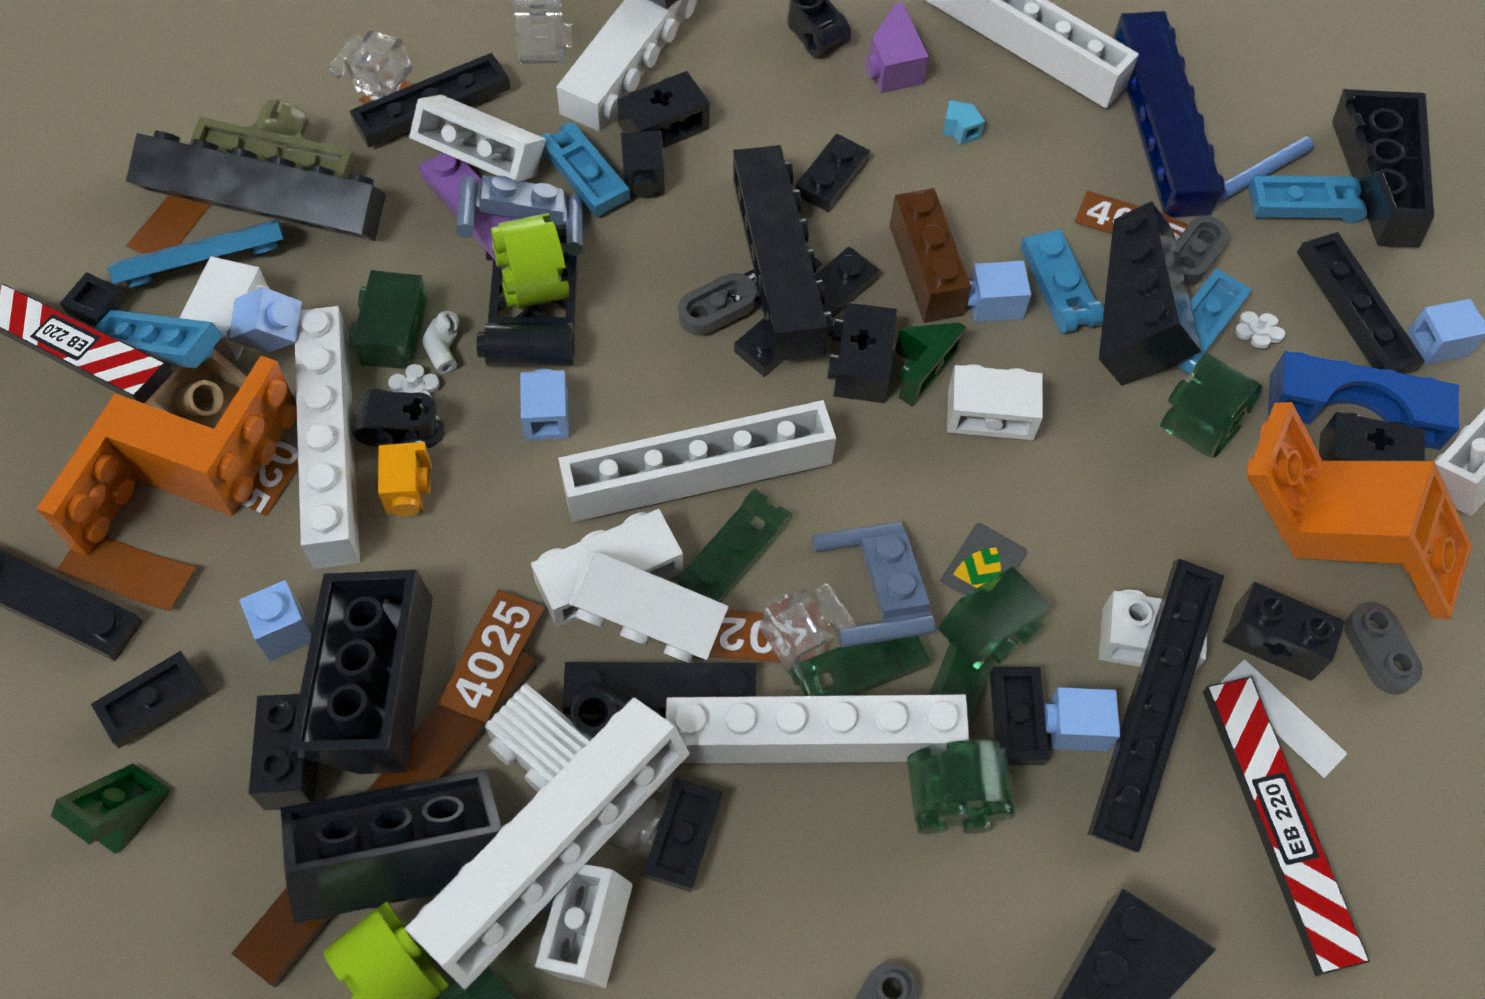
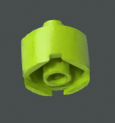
(531, 261)
(384, 960)

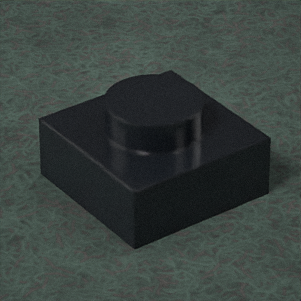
(92, 299)

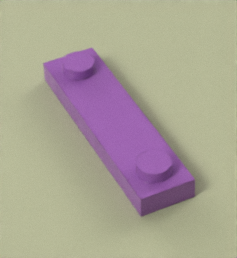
(444, 177)

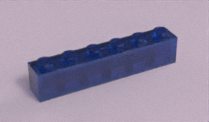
(1169, 118)

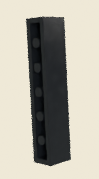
(256, 186)
(780, 255)

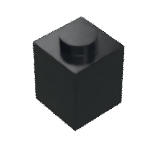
(643, 163)

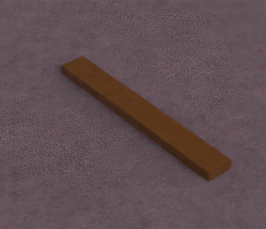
(435, 750)

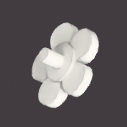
(1261, 329)
(415, 381)

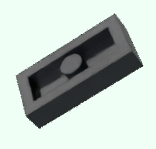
(832, 172)
(149, 699)
(1019, 714)
(682, 835)

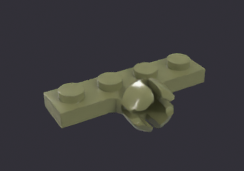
(277, 135)

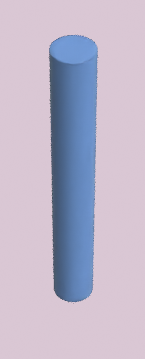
(1268, 166)

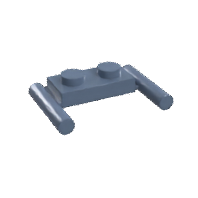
(520, 200)
(893, 580)

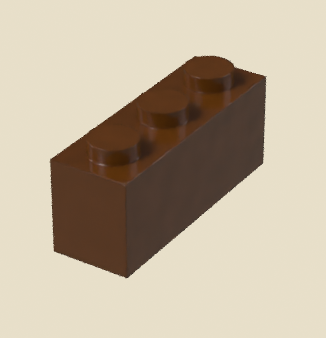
(929, 255)

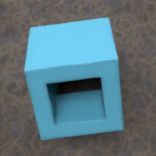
(963, 122)

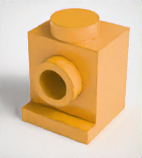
(403, 477)

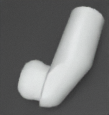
(439, 339)

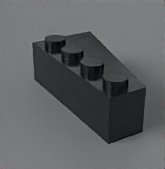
(1389, 153)
(1146, 299)
(1133, 954)

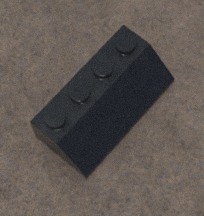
(363, 672)
(384, 843)

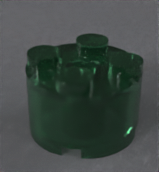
(1210, 405)
(961, 787)

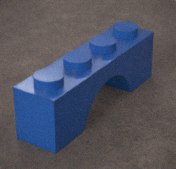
(1395, 397)

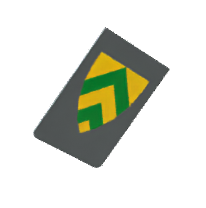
(981, 559)

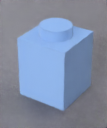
(999, 291)
(265, 320)
(1447, 331)
(544, 404)
(276, 620)
(1082, 719)

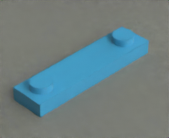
(138, 269)
(165, 338)

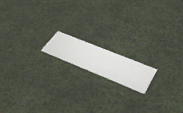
(1292, 724)

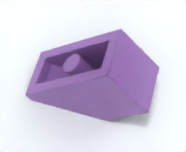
(897, 53)

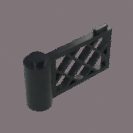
(530, 336)

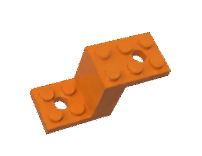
(171, 454)
(1361, 510)

